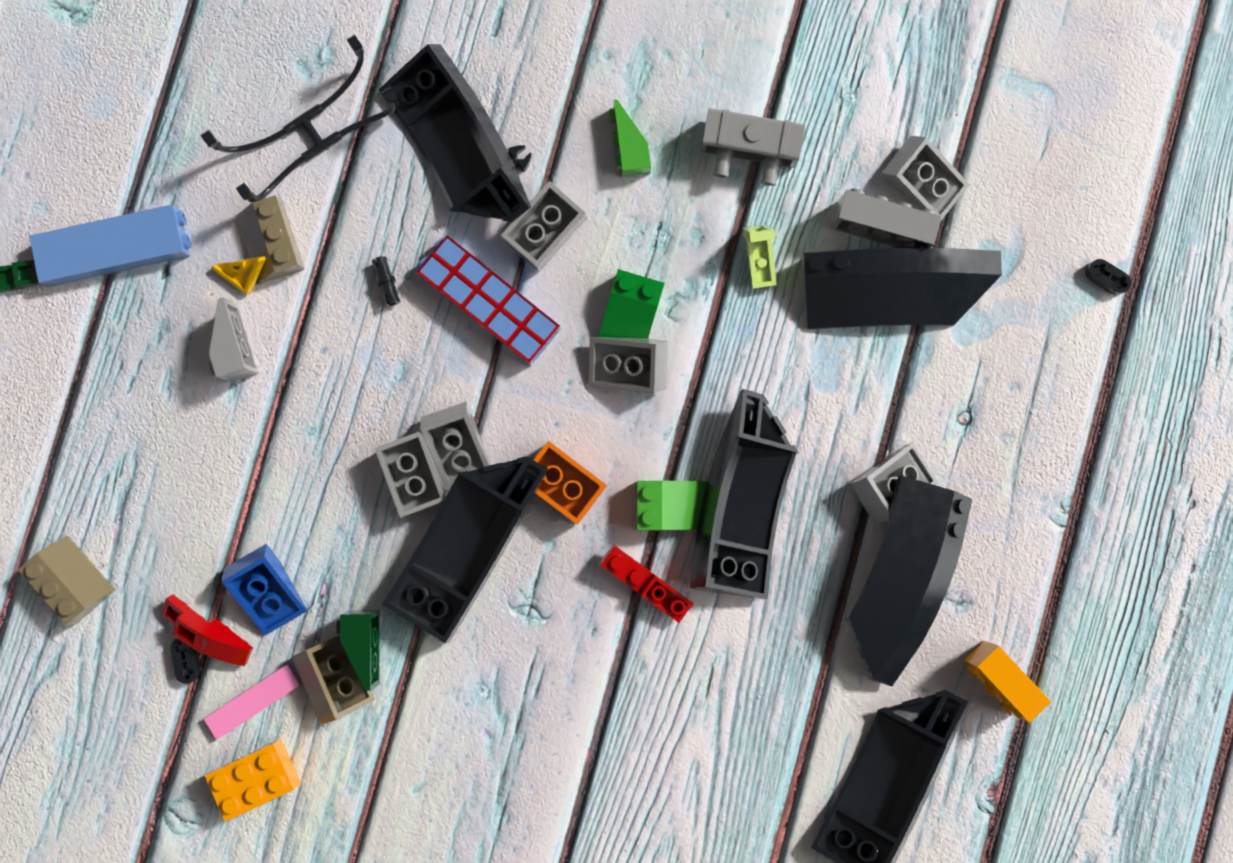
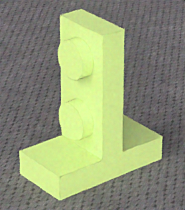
(760, 255)

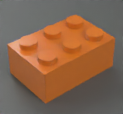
(567, 483)

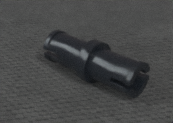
(386, 281)

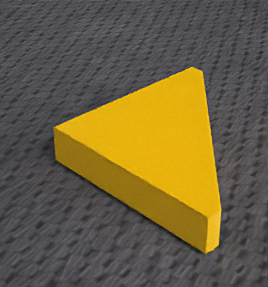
(241, 273)

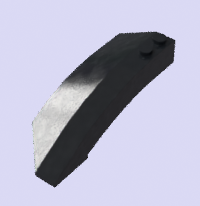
(896, 285)
(464, 545)
(908, 575)
(890, 780)

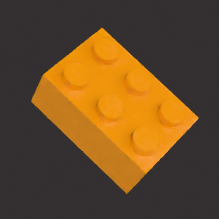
(1006, 682)
(252, 780)

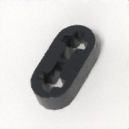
(1110, 272)
(179, 662)

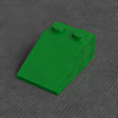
(631, 306)

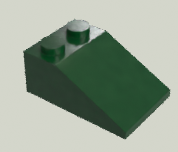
(361, 640)

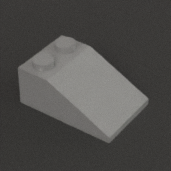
(925, 176)
(229, 346)
(628, 363)
(454, 442)
(877, 485)

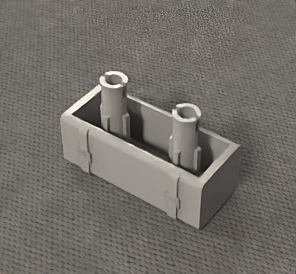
(751, 139)

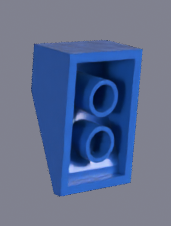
(263, 589)

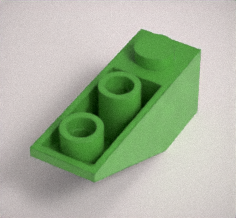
(633, 147)

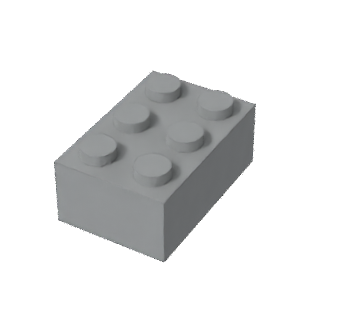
(544, 227)
(411, 474)

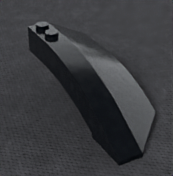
(457, 137)
(743, 502)

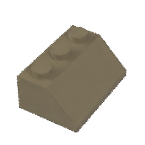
(270, 235)
(66, 580)
(331, 680)

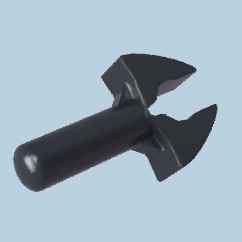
(514, 151)

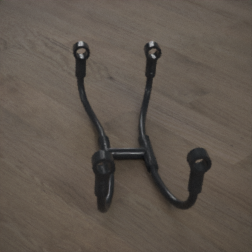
(304, 121)

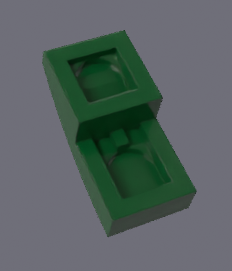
(18, 276)

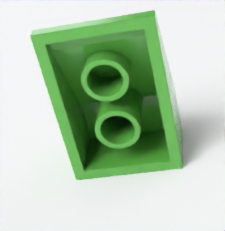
(669, 504)

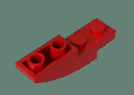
(646, 583)
(208, 638)

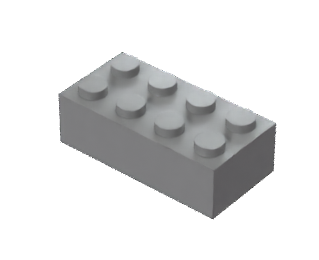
(885, 221)

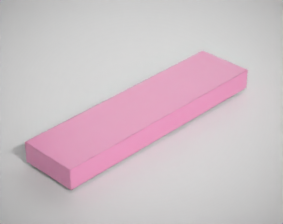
(252, 701)

